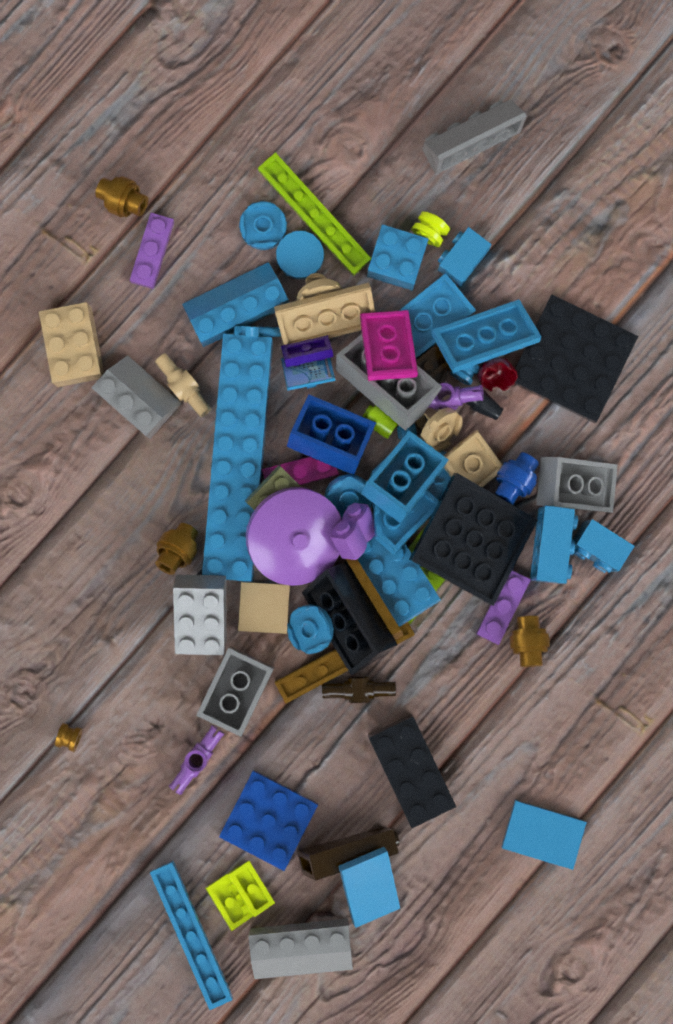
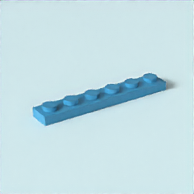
(191, 935)

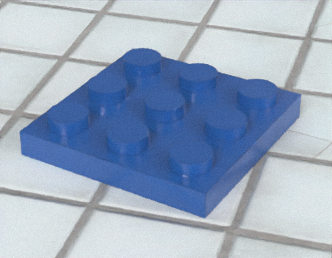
(268, 820)

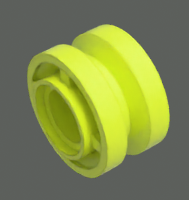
(431, 228)

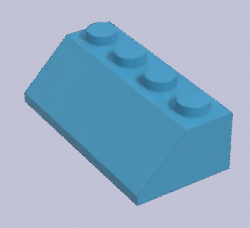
(235, 304)

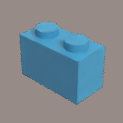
(464, 256)

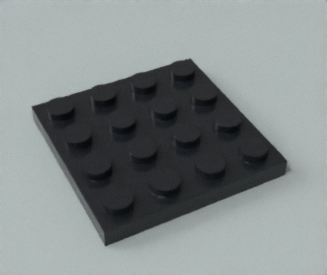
(575, 359)
(473, 539)

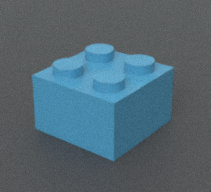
(397, 257)
(601, 546)

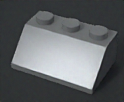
(136, 396)

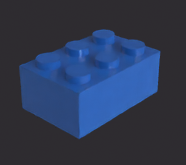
(330, 434)

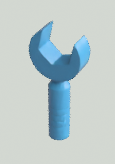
(253, 331)

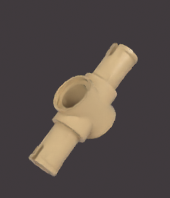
(183, 385)

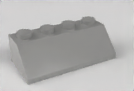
(474, 135)
(400, 399)
(300, 949)

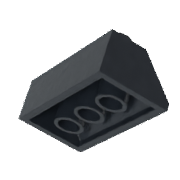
(358, 628)

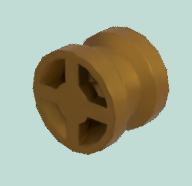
(68, 737)

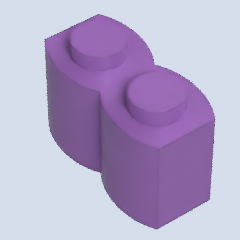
(354, 531)

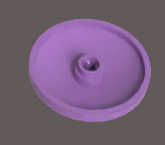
(292, 536)

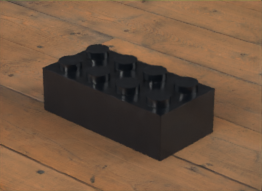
(411, 771)

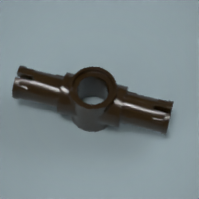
(359, 690)

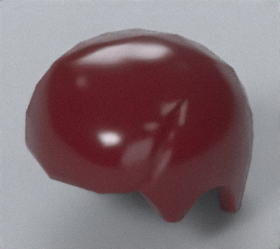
(497, 373)

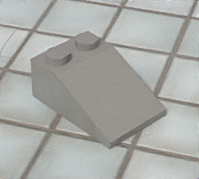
(576, 484)

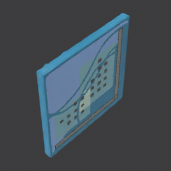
(308, 374)

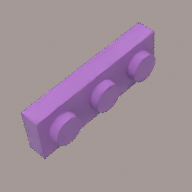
(152, 250)
(499, 616)

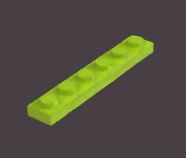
(314, 214)

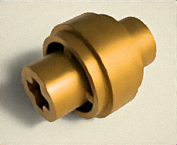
(121, 196)
(176, 548)
(529, 641)

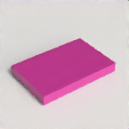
(388, 345)

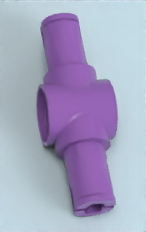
(458, 396)
(189, 770)

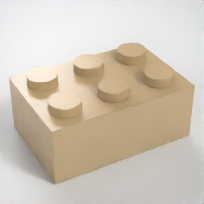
(71, 344)

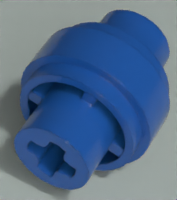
(517, 478)

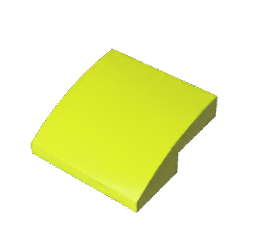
(239, 895)

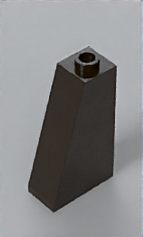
(323, 859)

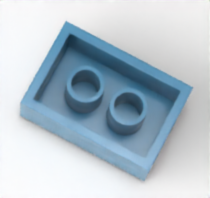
(404, 476)
(553, 545)

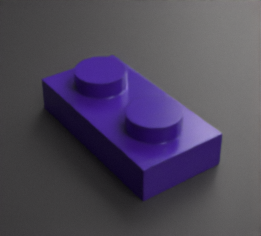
(307, 351)

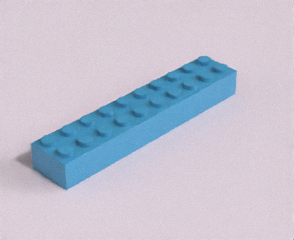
(237, 453)

